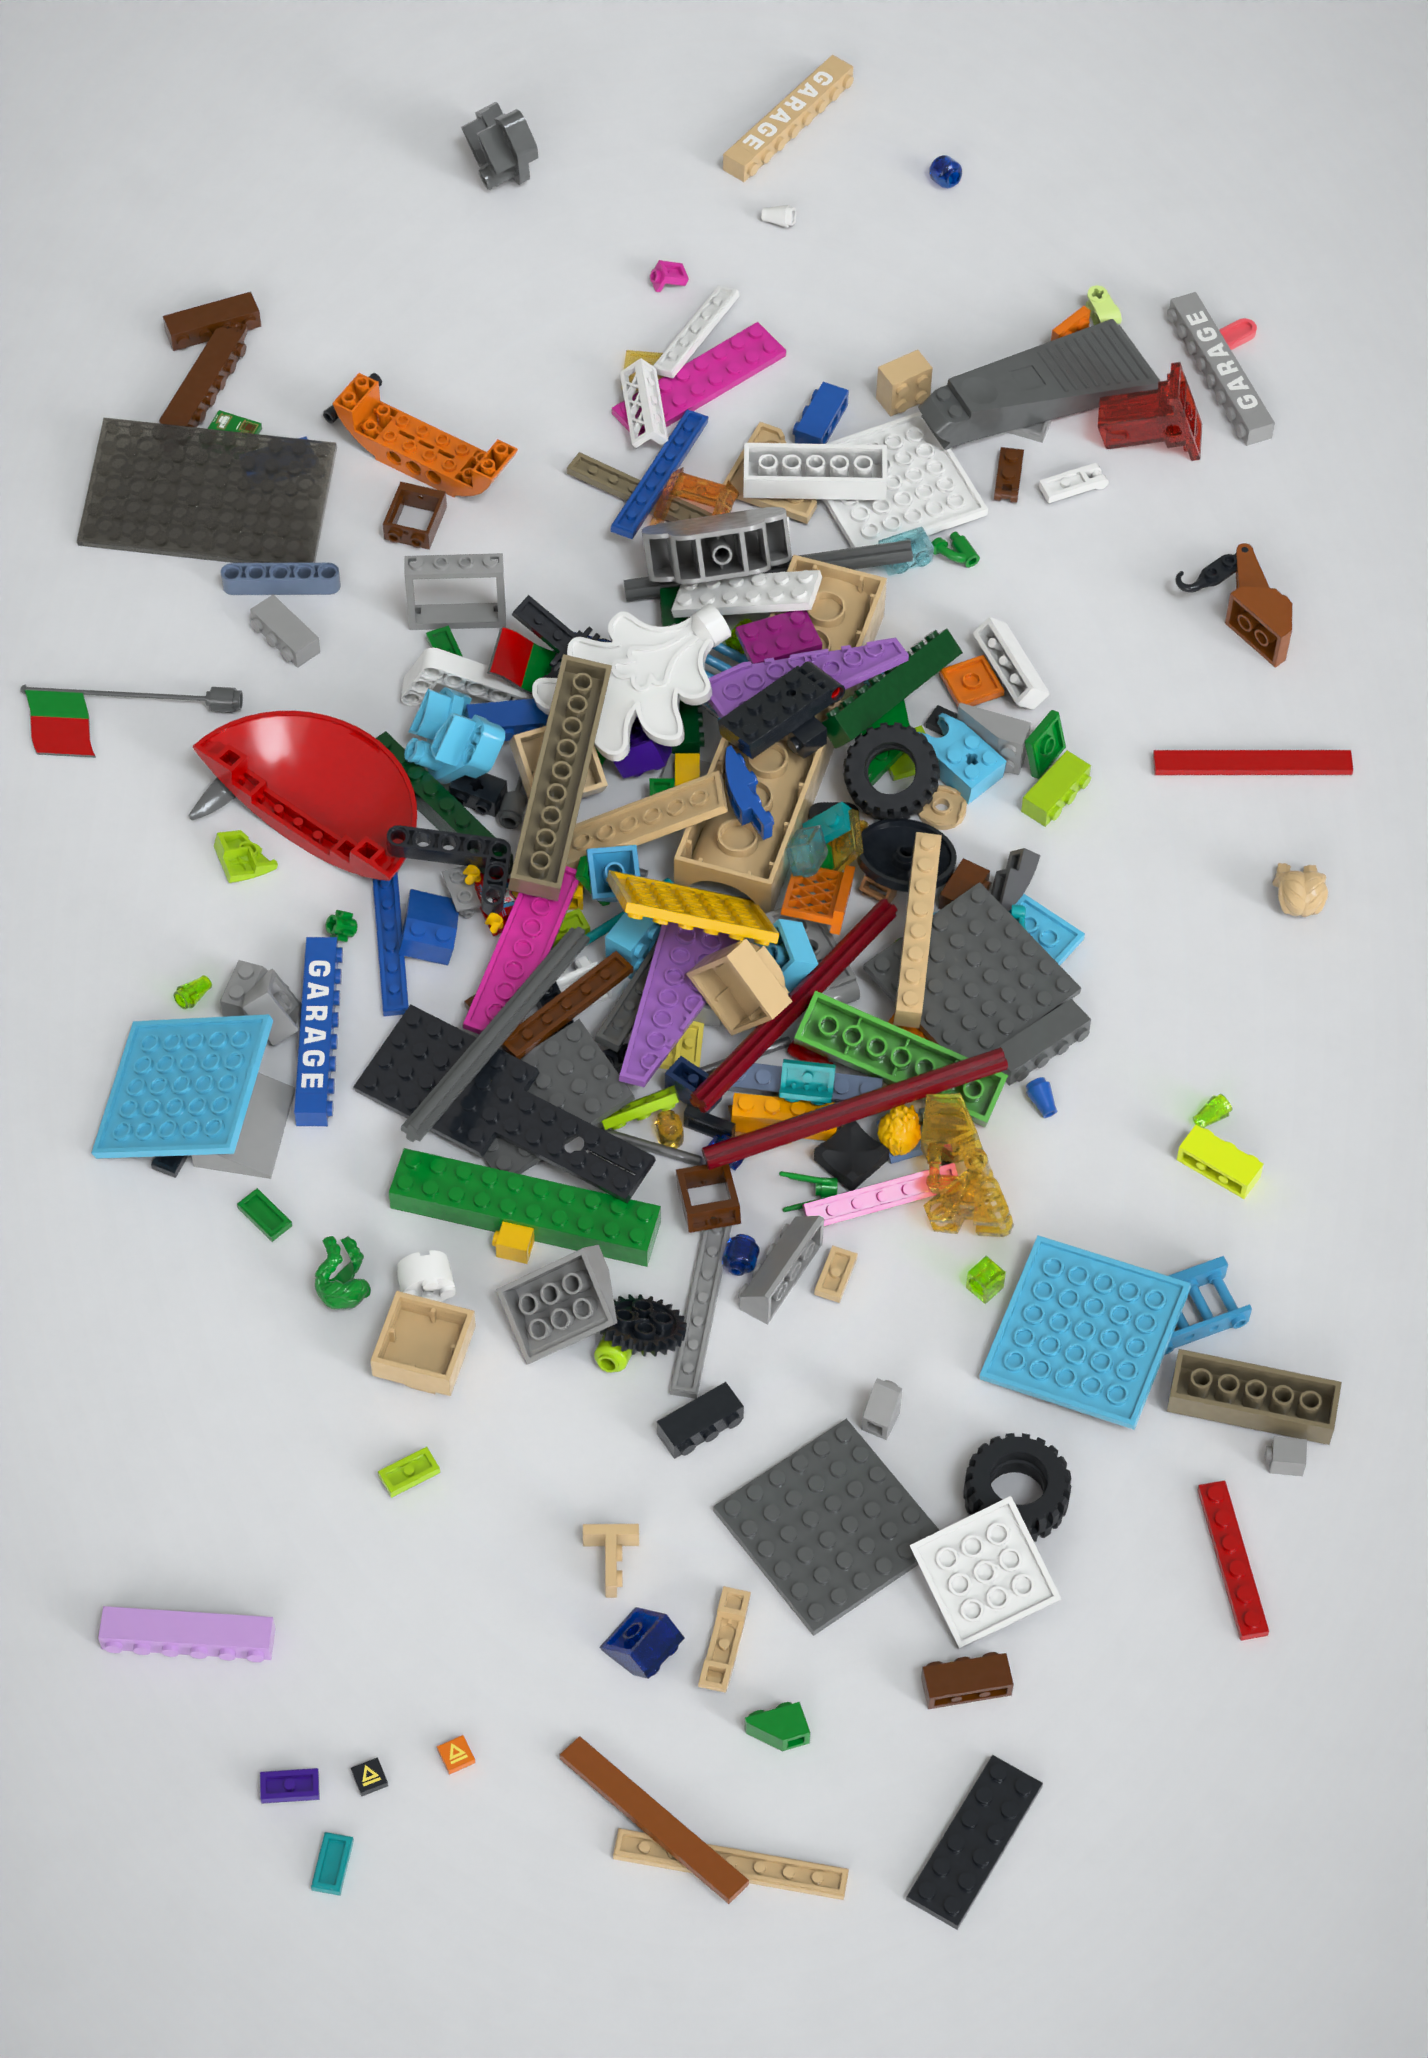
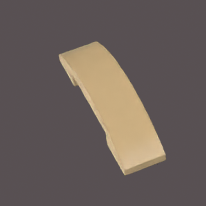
(725, 1639)

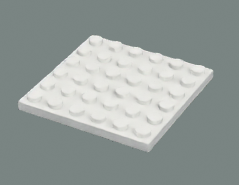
(922, 486)

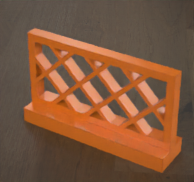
(835, 899)

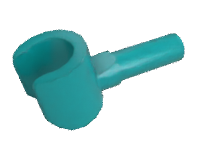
(1018, 913)

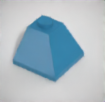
(618, 859)

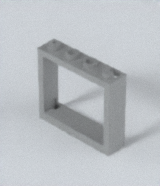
(455, 615)

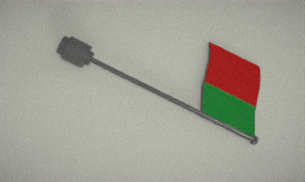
(520, 664)
(62, 719)

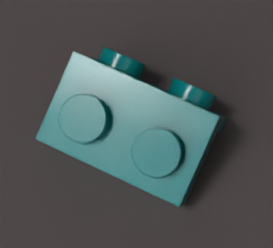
(833, 821)
(807, 1081)

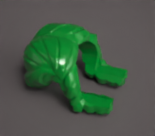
(343, 1289)

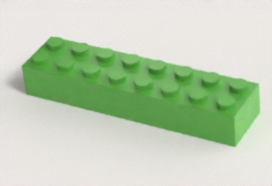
(887, 1051)

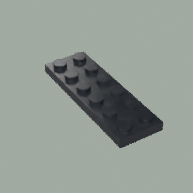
(974, 1842)

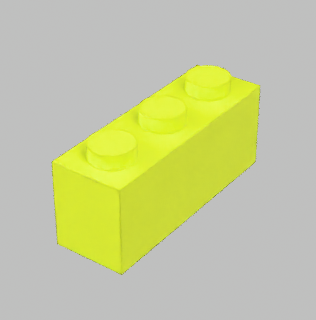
(1220, 1161)

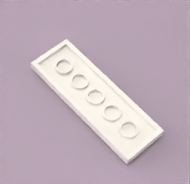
(751, 594)

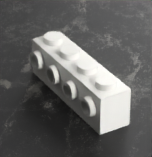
(1011, 663)

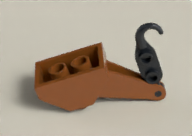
(1254, 609)

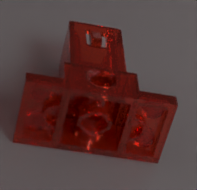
(1153, 416)

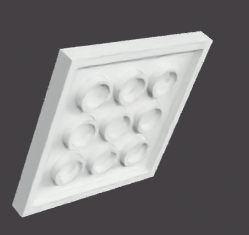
(985, 1572)

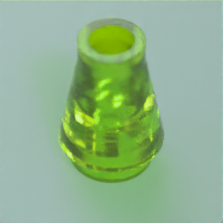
(191, 992)
(1213, 1111)

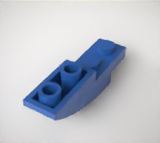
(743, 796)

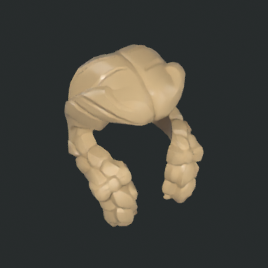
(1300, 891)

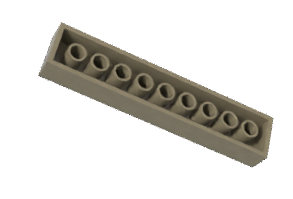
(560, 778)

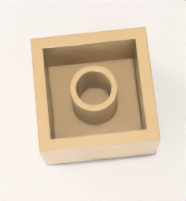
(904, 383)

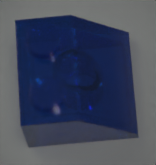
(643, 1642)

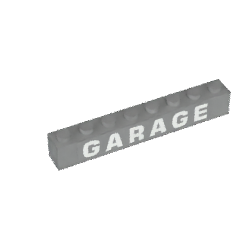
(1221, 369)

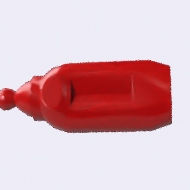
(803, 1054)

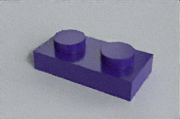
(289, 1785)

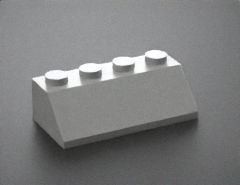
(782, 1268)

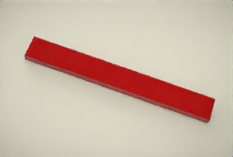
(1253, 762)

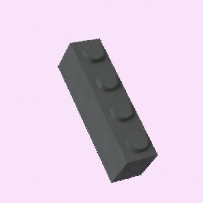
(1044, 1040)

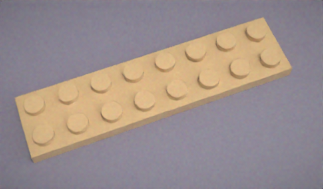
(651, 817)

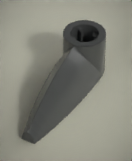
(213, 799)

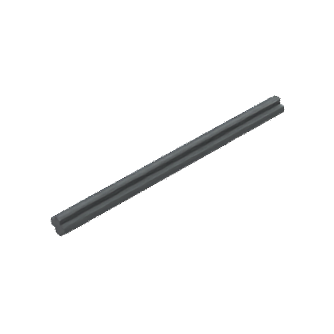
(849, 558)
(494, 1035)

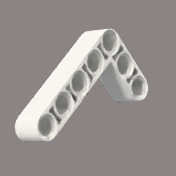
(456, 673)

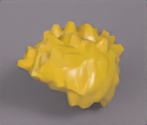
(900, 1130)

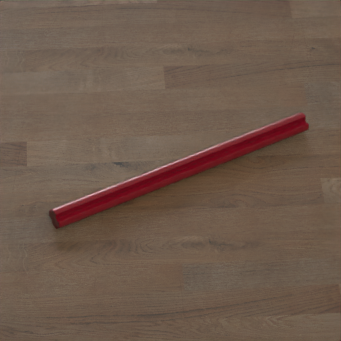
(817, 980)
(854, 1108)

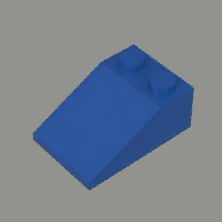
(429, 927)

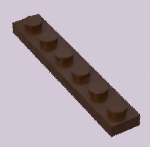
(567, 1005)

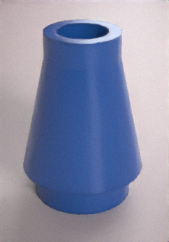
(1041, 1095)

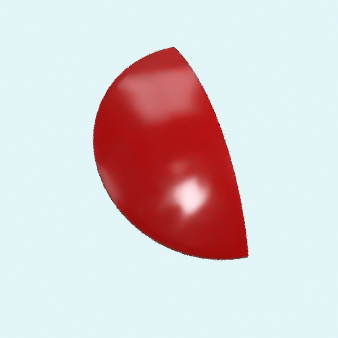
(316, 785)

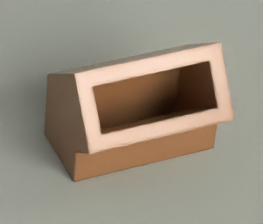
(864, 887)

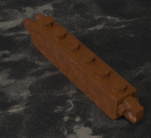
(207, 377)

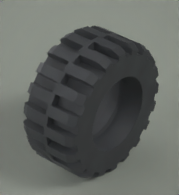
(876, 742)
(1024, 1457)

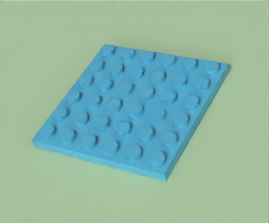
(183, 1087)
(1085, 1332)

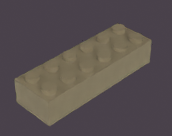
(1254, 1396)

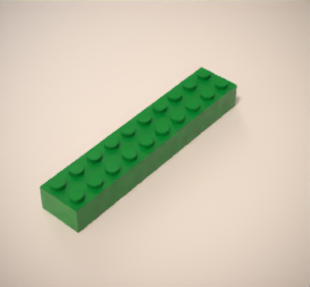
(556, 1211)

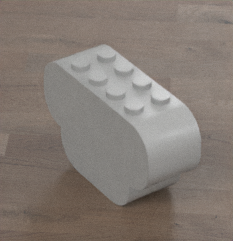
(717, 546)

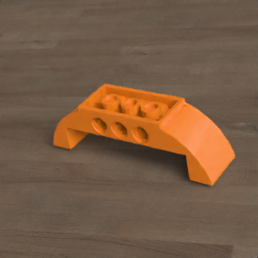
(417, 446)

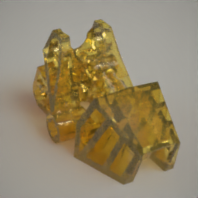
(952, 1137)

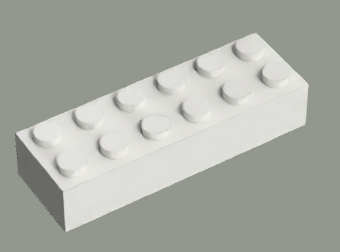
(815, 471)

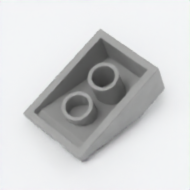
(999, 731)

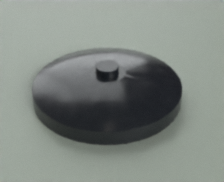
(889, 852)

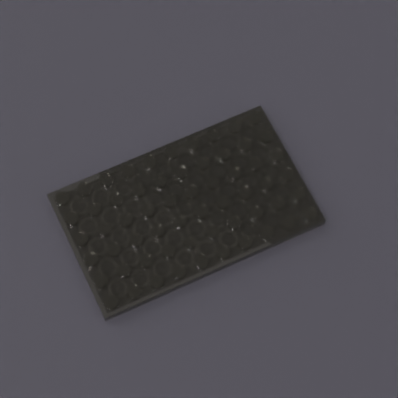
(206, 493)

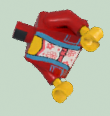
(494, 921)

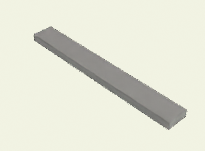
(700, 1313)

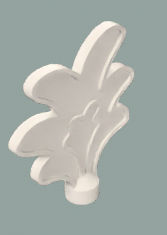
(647, 677)

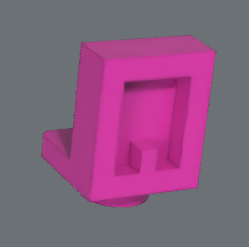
(669, 273)

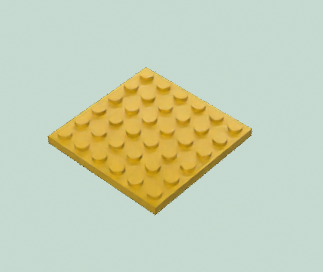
(692, 908)

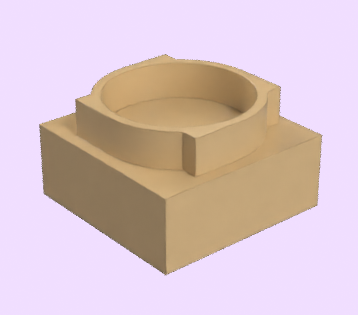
(526, 752)
(741, 985)
(423, 1343)

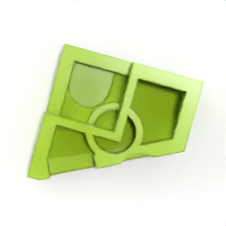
(241, 857)

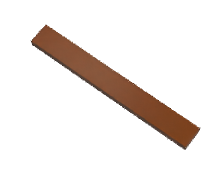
(654, 1820)

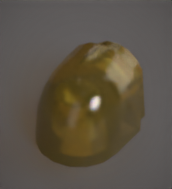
(669, 1129)

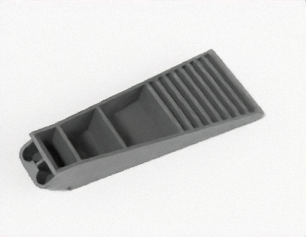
(1038, 385)

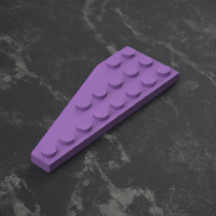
(846, 666)
(668, 999)

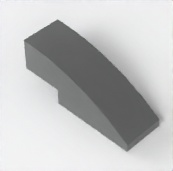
(1013, 881)

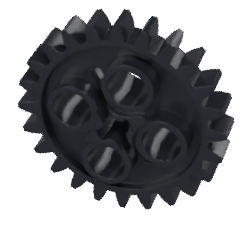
(646, 1326)

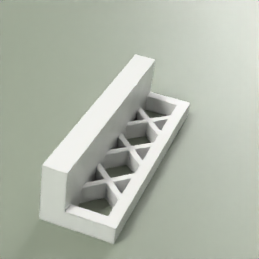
(648, 399)

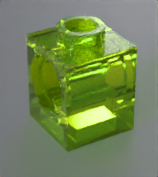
(985, 1279)

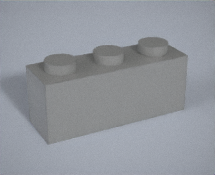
(284, 631)

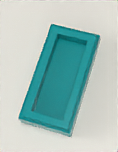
(332, 1863)

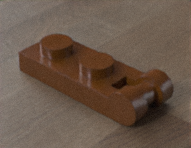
(1008, 474)

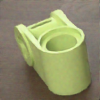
(1102, 306)

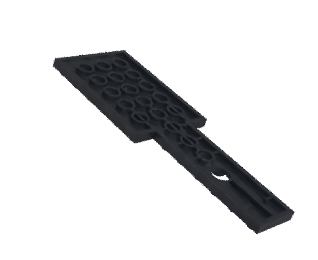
(494, 1105)

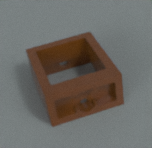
(410, 495)
(699, 1216)

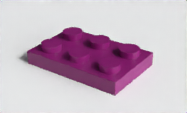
(778, 636)

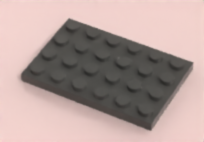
(572, 1077)

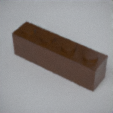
(199, 323)

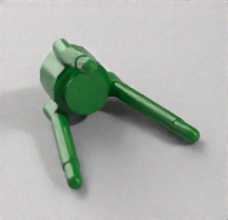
(823, 1187)

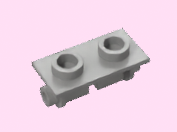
(463, 895)

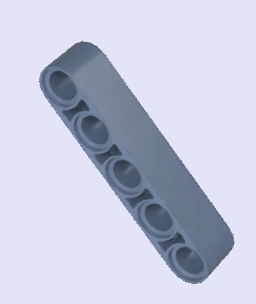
(280, 578)

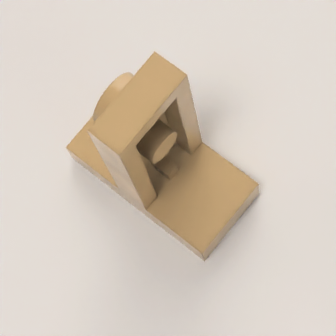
(613, 1538)

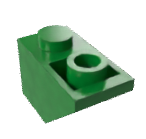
(780, 1727)

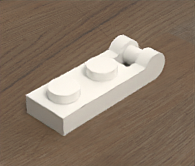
(1073, 482)

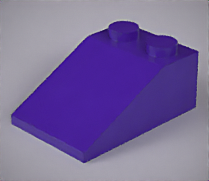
(643, 754)

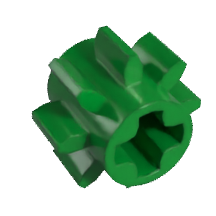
(341, 925)

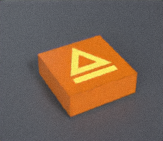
(456, 1754)

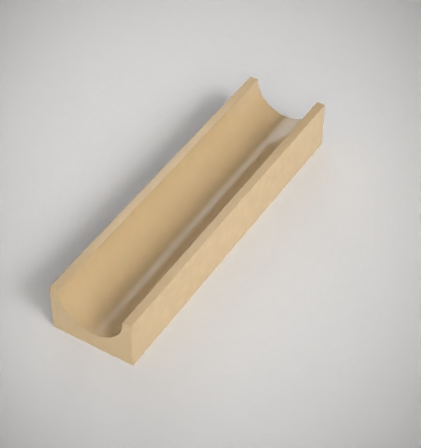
(720, 849)

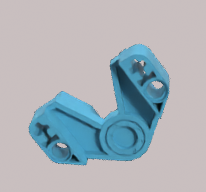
(454, 742)

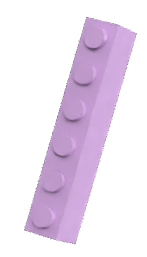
(187, 1633)

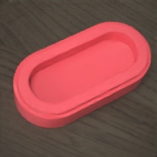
(1239, 332)

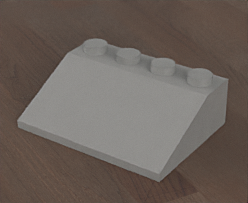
(259, 1134)
(560, 1303)

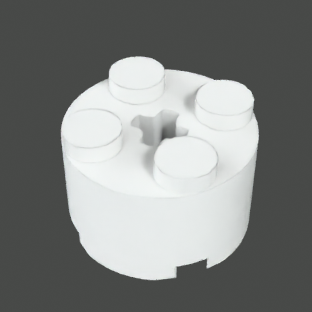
(426, 1276)

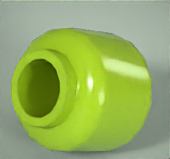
(611, 1358)

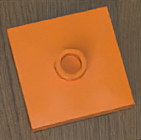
(972, 681)

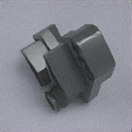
(503, 143)

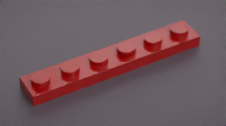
(1233, 1560)

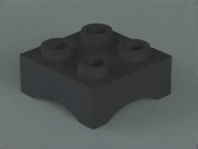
(851, 1155)

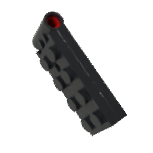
(780, 709)

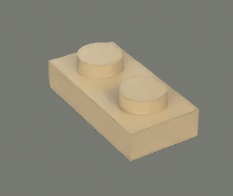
(836, 1274)

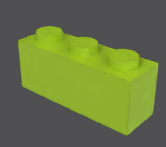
(1056, 788)

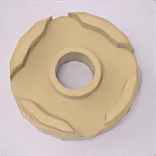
(948, 818)

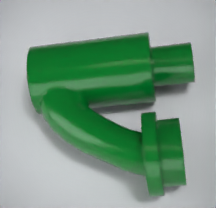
(962, 552)

